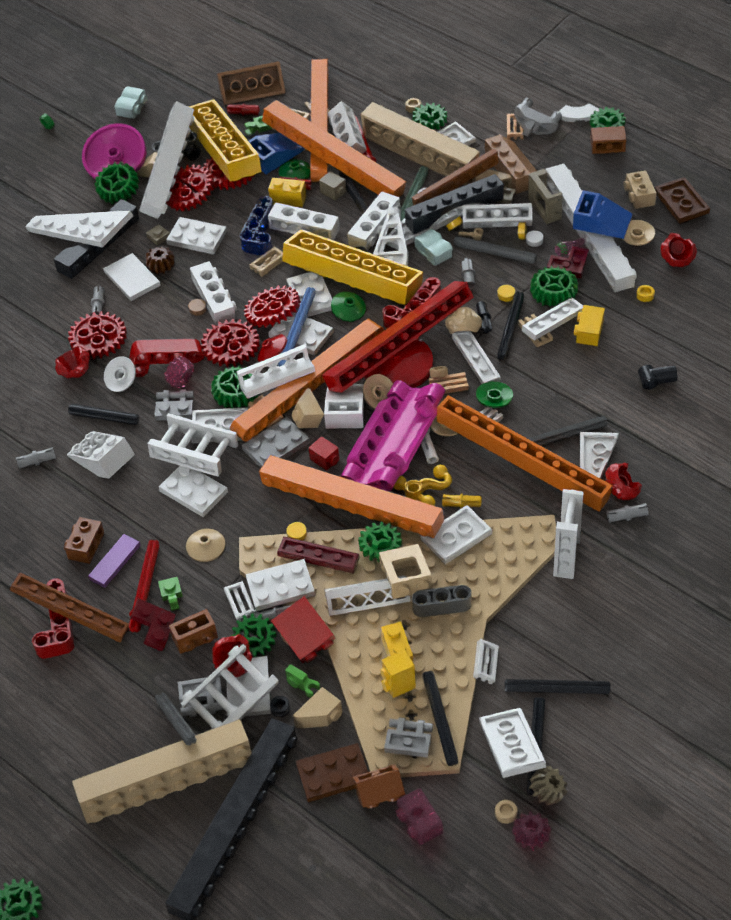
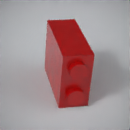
(304, 630)

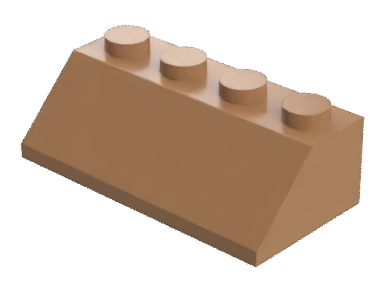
(251, 83)
(511, 162)

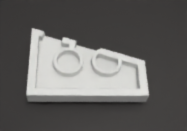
(596, 451)

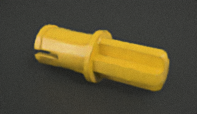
(461, 501)

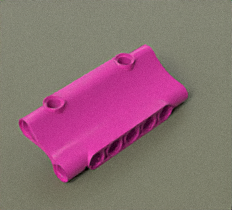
(393, 435)

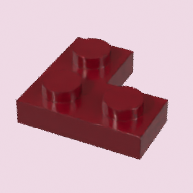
(574, 263)
(157, 620)

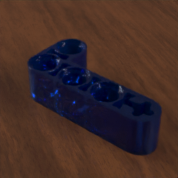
(253, 234)

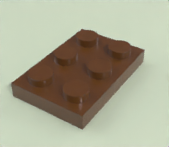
(682, 200)
(331, 772)

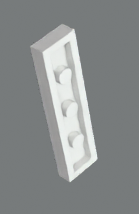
(552, 319)
(475, 357)

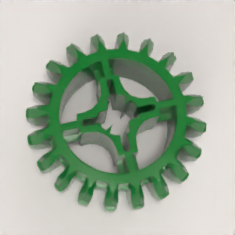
(119, 187)
(554, 285)
(224, 389)

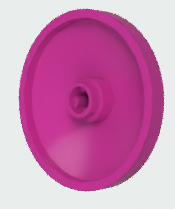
(111, 144)

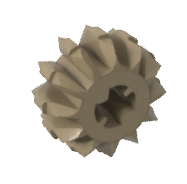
(548, 785)

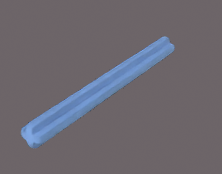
(299, 321)

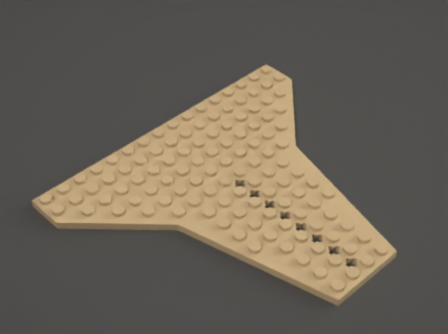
(439, 643)

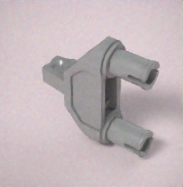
(534, 121)

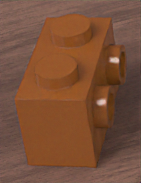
(608, 139)
(84, 540)
(193, 631)
(379, 786)

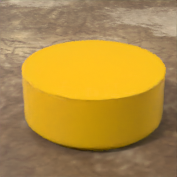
(456, 222)
(522, 230)
(506, 293)
(645, 293)
(297, 531)

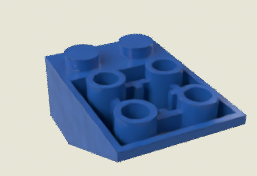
(274, 150)
(600, 216)

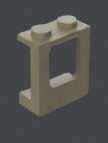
(538, 191)

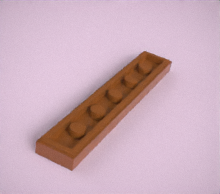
(458, 177)
(69, 607)

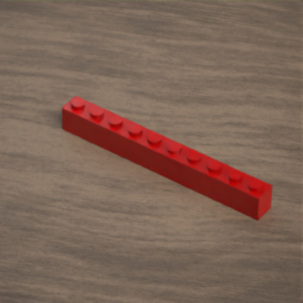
(397, 336)

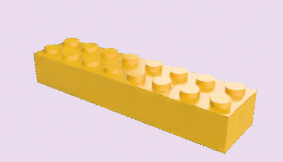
(224, 141)
(352, 266)

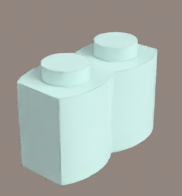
(130, 102)
(433, 247)

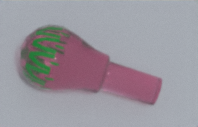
(564, 247)

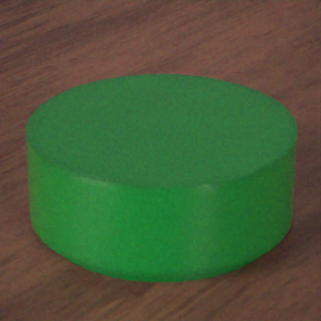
(47, 121)

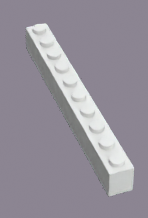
(601, 247)

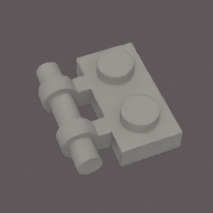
(179, 408)
(211, 707)
(408, 742)

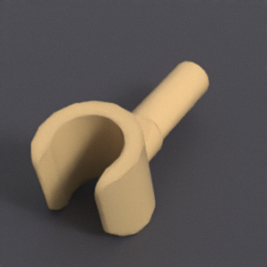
(477, 234)

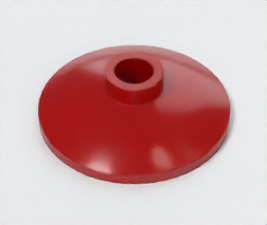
(272, 347)

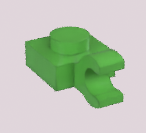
(257, 124)
(170, 591)
(299, 679)

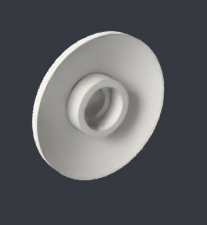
(114, 371)

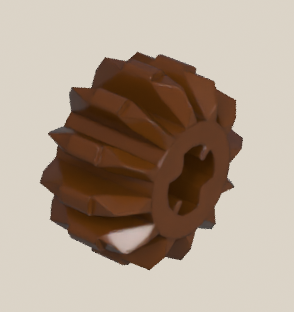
(160, 259)

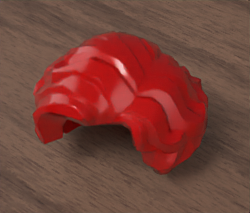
(678, 251)
(73, 363)
(621, 482)
(224, 646)

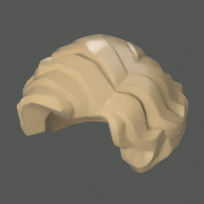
(463, 320)

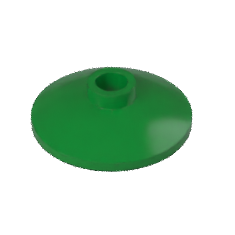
(295, 168)
(345, 311)
(494, 394)

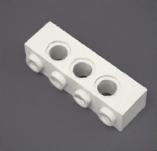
(346, 126)
(497, 215)
(293, 219)
(370, 224)
(213, 292)

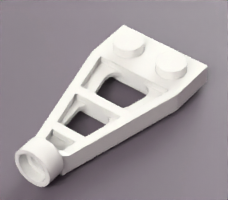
(392, 220)

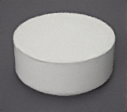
(534, 238)

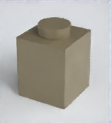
(332, 185)

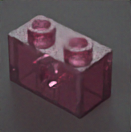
(419, 816)

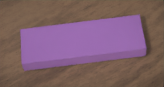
(114, 560)

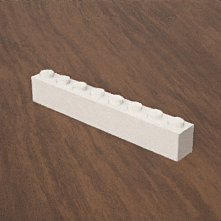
(166, 161)

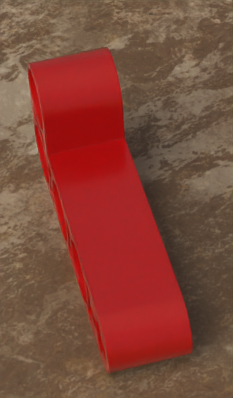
(429, 288)
(163, 352)
(61, 630)

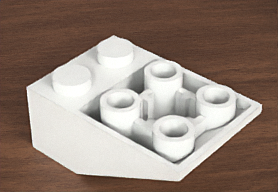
(345, 408)
(102, 453)

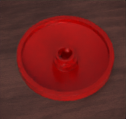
(408, 364)

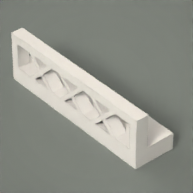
(275, 375)
(361, 588)

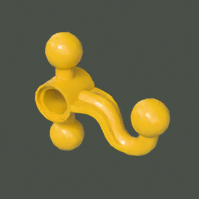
(414, 489)

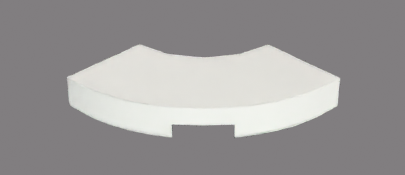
(572, 114)

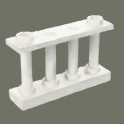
(188, 458)
(568, 534)
(250, 699)

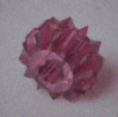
(179, 372)
(531, 822)

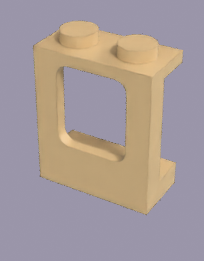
(402, 558)

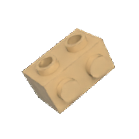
(640, 189)

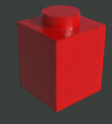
(324, 453)

